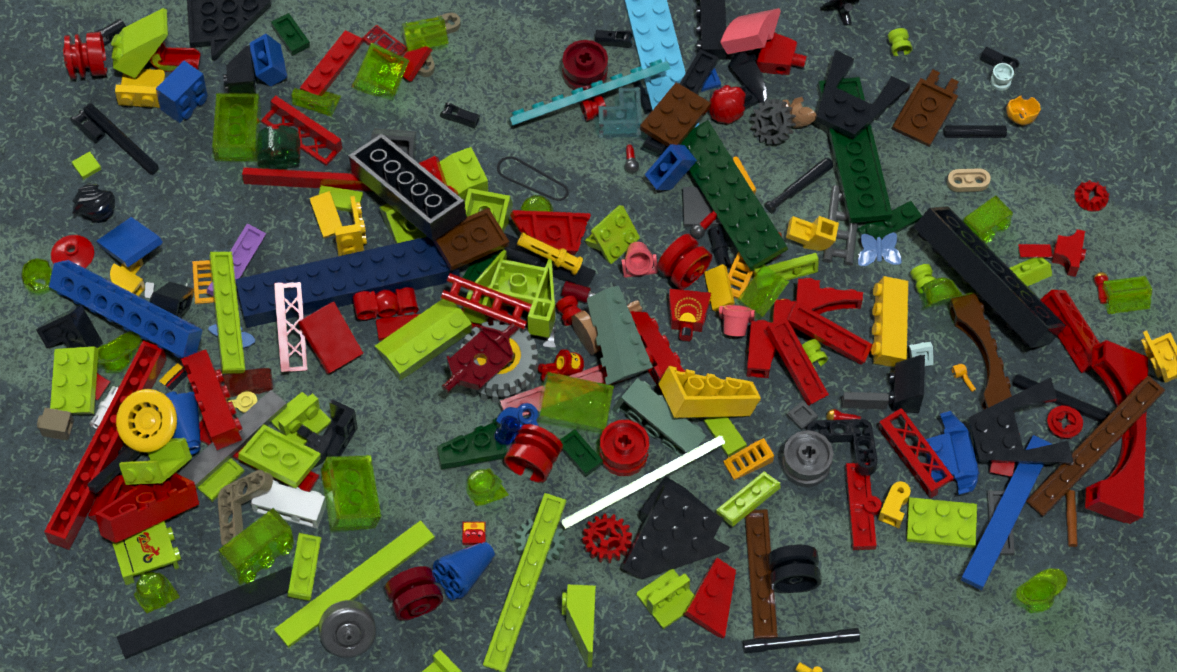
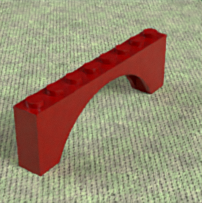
(1123, 491)

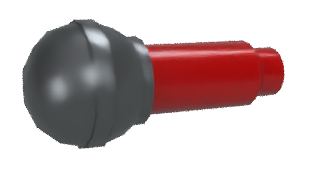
(631, 164)
(698, 230)

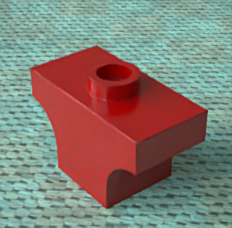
(1069, 252)

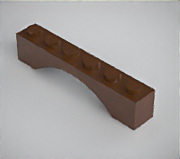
(969, 318)

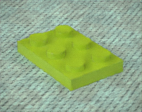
(74, 380)
(279, 456)
(941, 522)

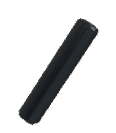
(975, 131)

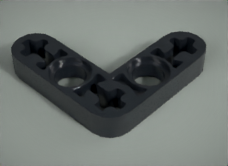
(851, 434)

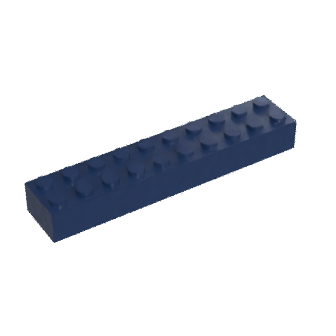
(339, 278)

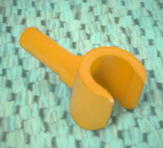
(961, 371)

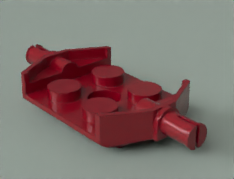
(487, 344)

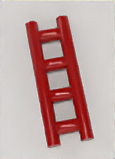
(480, 290)

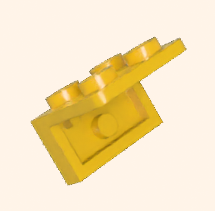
(140, 90)
(351, 237)
(1162, 354)

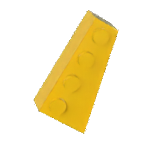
(707, 395)

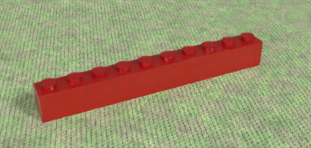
(102, 449)

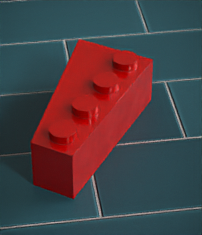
(213, 399)
(146, 507)

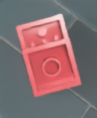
(750, 31)

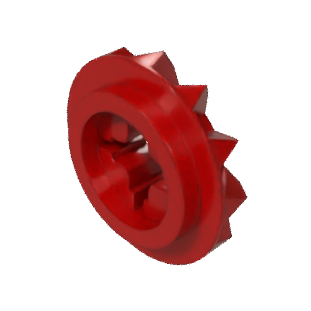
(1096, 203)
(1073, 418)

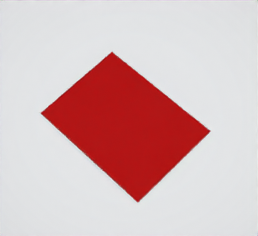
(1035, 250)

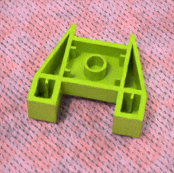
(522, 282)

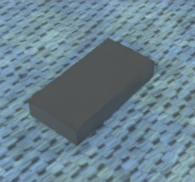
(865, 400)

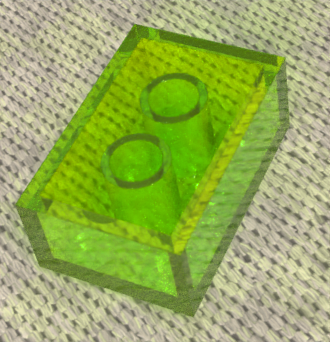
(236, 127)
(575, 402)
(350, 492)
(257, 547)

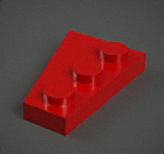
(713, 599)

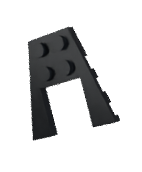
(849, 113)
(998, 435)

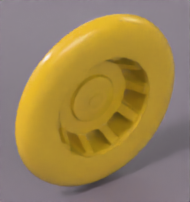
(147, 420)

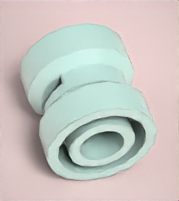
(1002, 76)

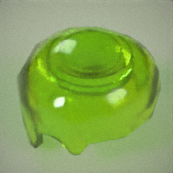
(537, 203)
(34, 270)

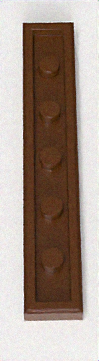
(761, 592)

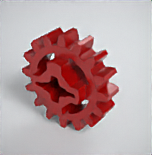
(606, 527)

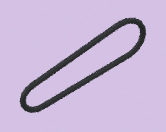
(511, 157)

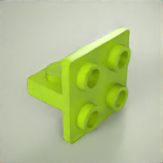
(613, 234)
(300, 411)
(667, 597)

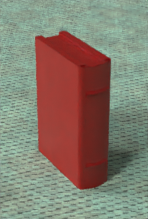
(330, 337)

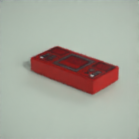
(384, 40)

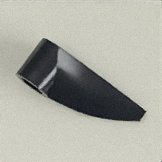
(749, 73)

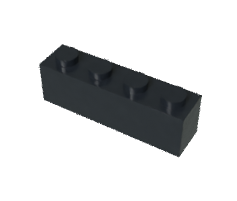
(711, 27)

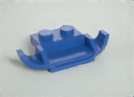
(956, 453)

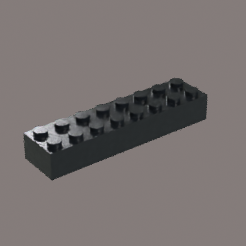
(989, 277)

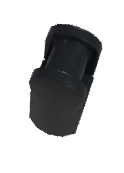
(111, 30)
(609, 38)
(993, 58)
(462, 117)
(89, 127)

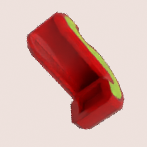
(170, 58)

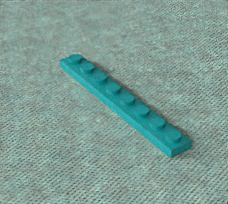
(597, 88)

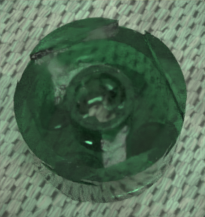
(278, 148)

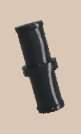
(720, 247)

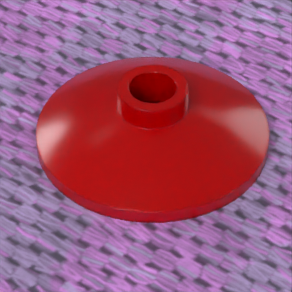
(81, 255)

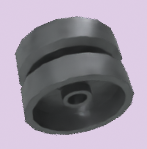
(807, 458)

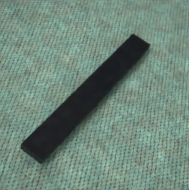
(205, 613)

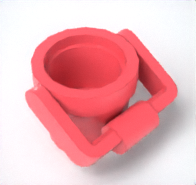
(639, 261)
(736, 319)

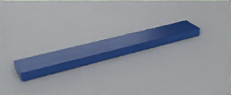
(1003, 520)

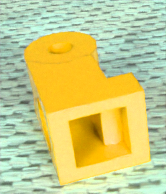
(895, 500)

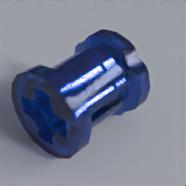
(505, 430)

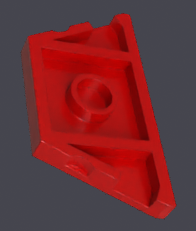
(555, 229)

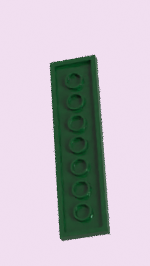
(859, 167)
(732, 198)

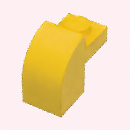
(814, 235)
(126, 277)

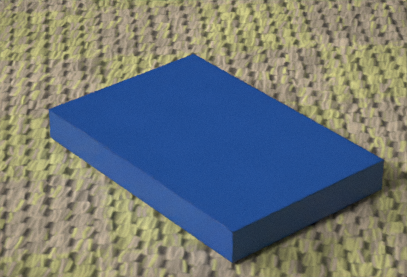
(129, 242)

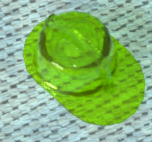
(940, 289)
(118, 353)
(485, 487)
(1040, 590)
(154, 591)

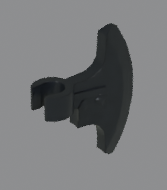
(317, 442)

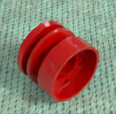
(85, 55)
(533, 449)

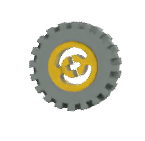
(513, 377)

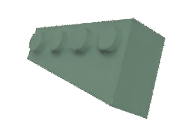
(617, 335)
(654, 414)

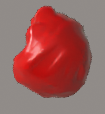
(727, 104)

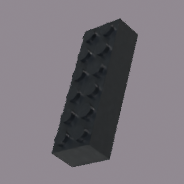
(407, 187)

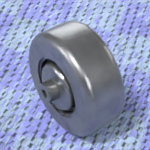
(347, 629)

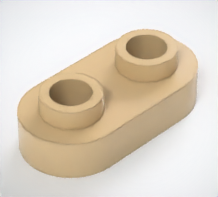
(967, 178)

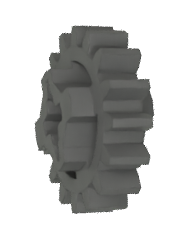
(780, 121)

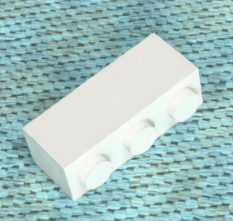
(292, 504)

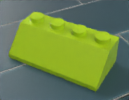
(424, 338)

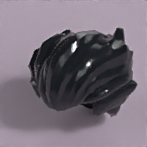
(94, 202)

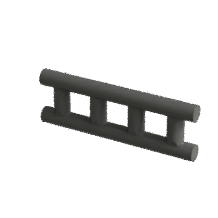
(849, 235)

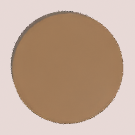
(587, 332)

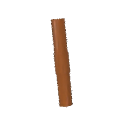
(1071, 518)

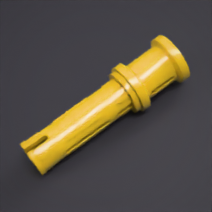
(559, 257)

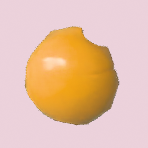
(1019, 105)

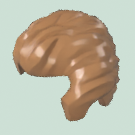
(803, 115)

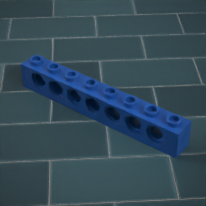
(125, 308)

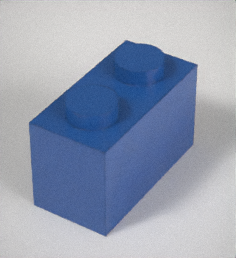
(268, 60)
(670, 167)

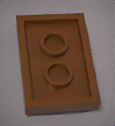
(675, 115)
(471, 239)

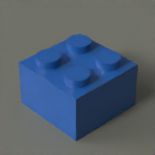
(182, 92)

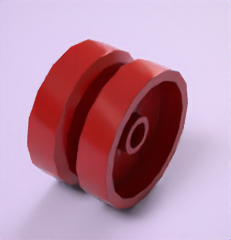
(684, 261)
(624, 447)

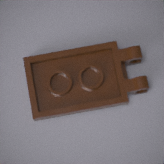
(926, 109)

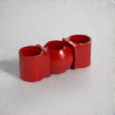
(385, 303)

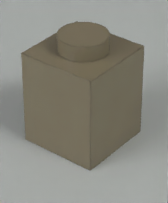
(55, 424)

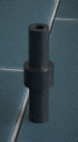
(644, 97)

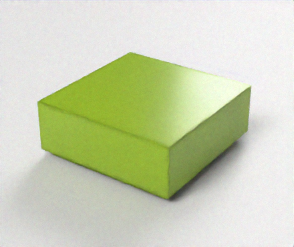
(86, 165)

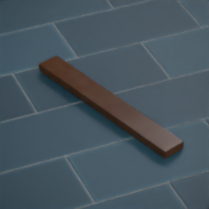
(1096, 446)

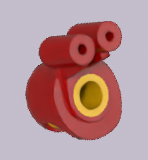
(566, 364)

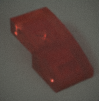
(251, 380)

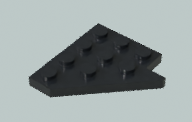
(221, 21)
(673, 536)

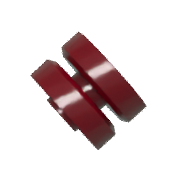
(584, 64)
(413, 593)

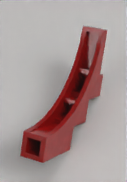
(808, 293)

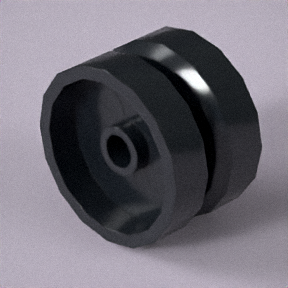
(794, 569)

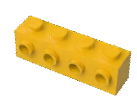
(890, 321)

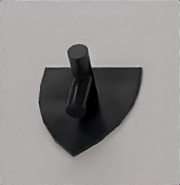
(845, 7)

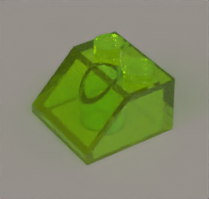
(380, 72)

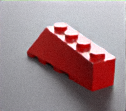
(655, 346)

